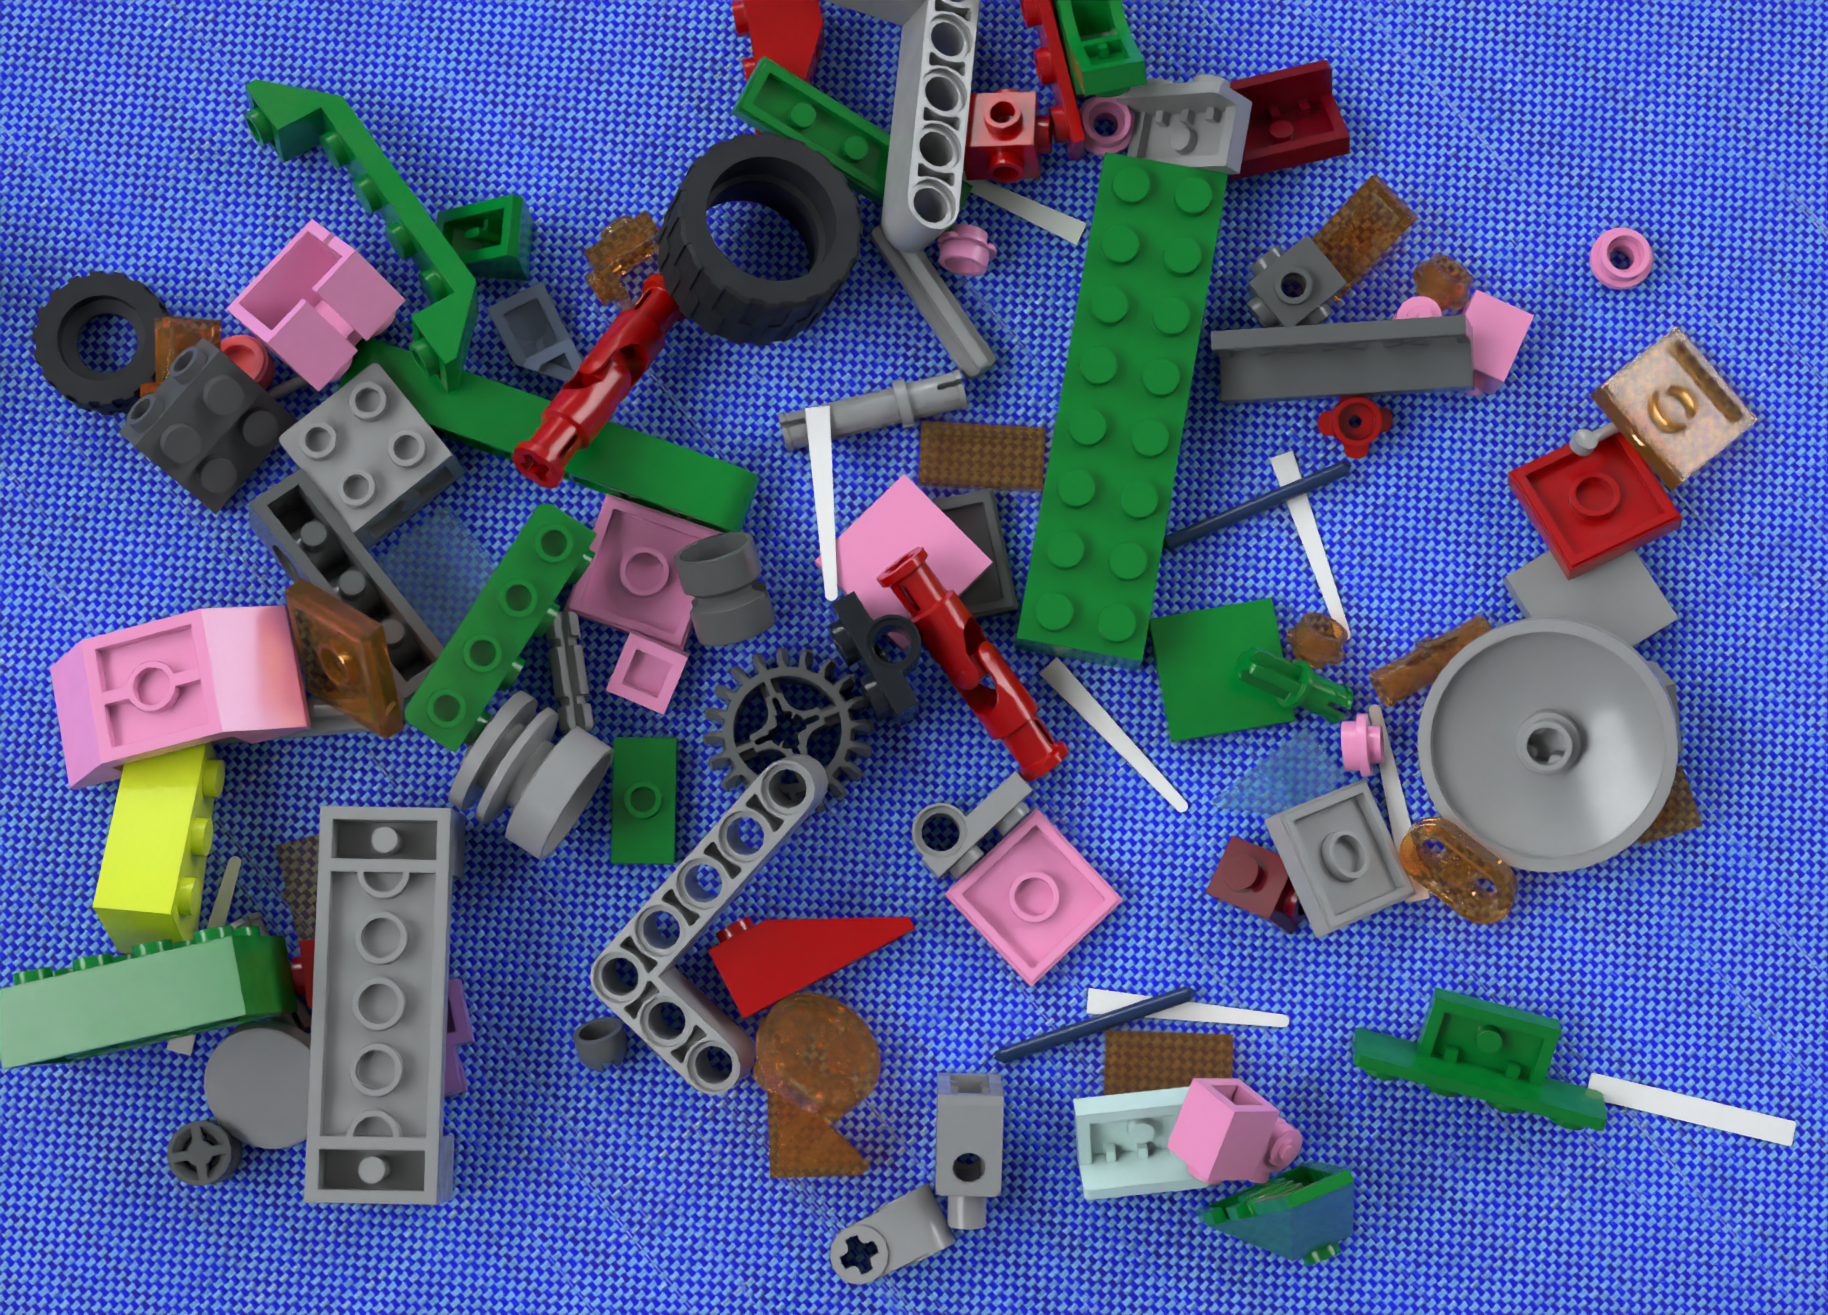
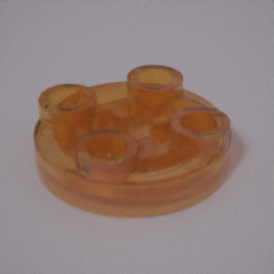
(816, 1055)

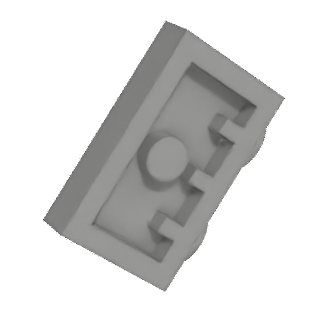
(371, 455)

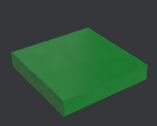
(1198, 669)

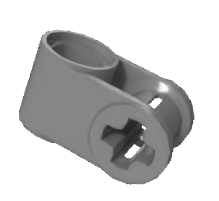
(902, 1232)

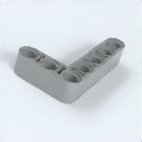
(927, 115)
(695, 912)

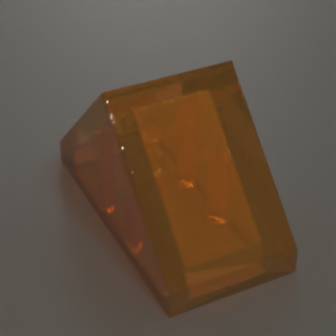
(1365, 231)
(807, 1146)

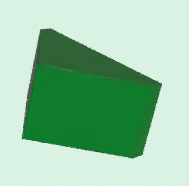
(491, 236)

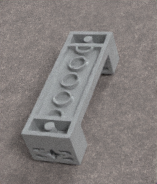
(381, 1006)

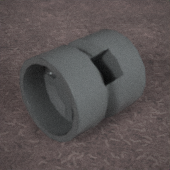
(722, 579)

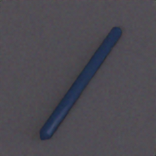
(1256, 505)
(1095, 1024)

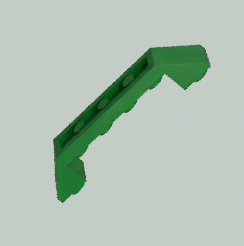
(303, 118)

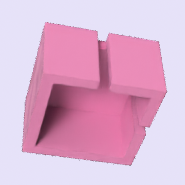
(316, 305)

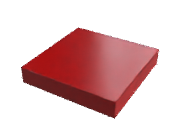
(1593, 503)

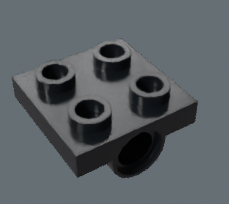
(884, 682)

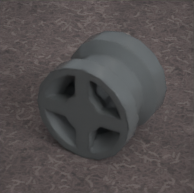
(191, 1154)

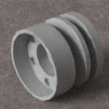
(522, 769)

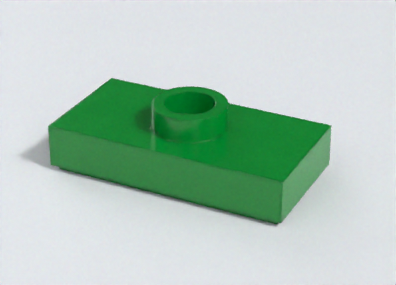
(644, 801)

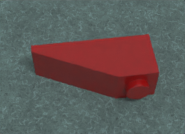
(789, 955)

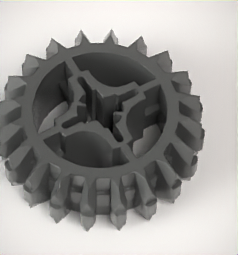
(815, 721)

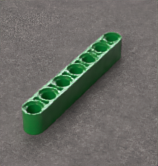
(615, 463)

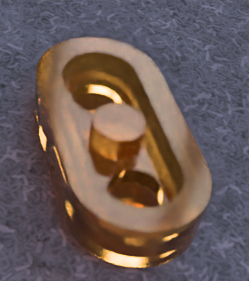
(1454, 872)

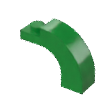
(1098, 47)

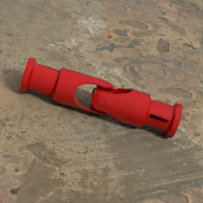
(599, 385)
(967, 657)

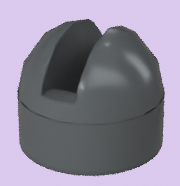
(601, 1042)

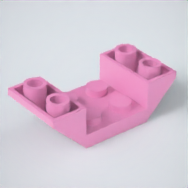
(177, 688)

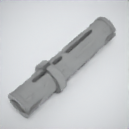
(881, 408)

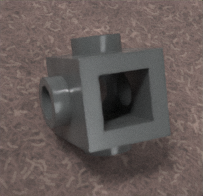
(1300, 265)

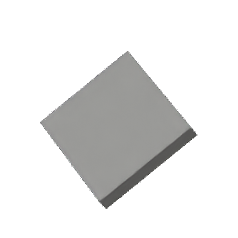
(1612, 596)
(1340, 857)

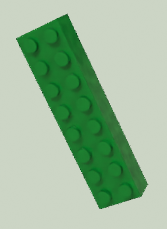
(1121, 412)

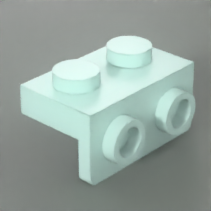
(1125, 1143)

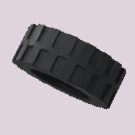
(59, 333)

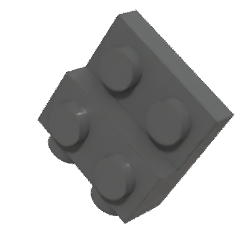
(207, 424)

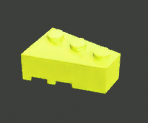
(159, 847)

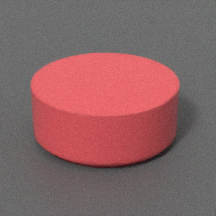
(250, 357)

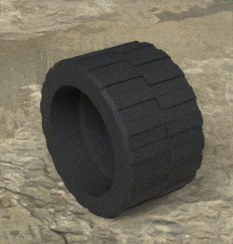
(796, 185)

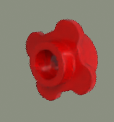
(1355, 440)

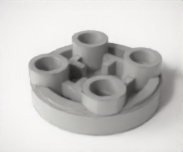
(261, 1084)

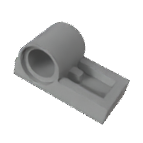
(1000, 810)

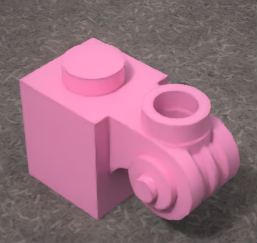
(1496, 334)
(1231, 1133)

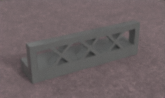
(1345, 359)

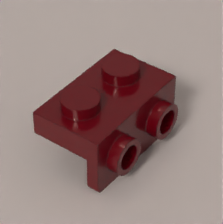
(1291, 119)

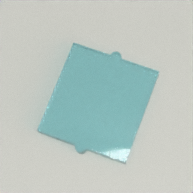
(439, 572)

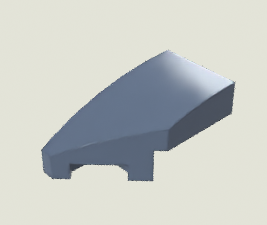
(536, 333)

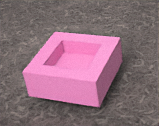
(647, 672)

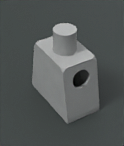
(968, 1122)

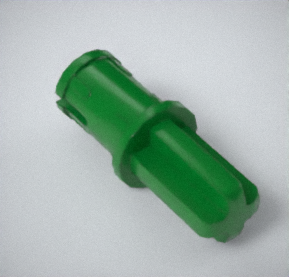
(1294, 684)

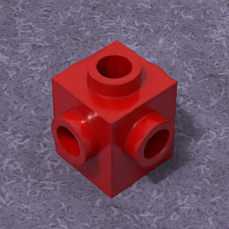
(1006, 136)

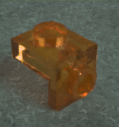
(622, 247)

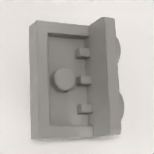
(1189, 123)

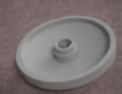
(1549, 743)

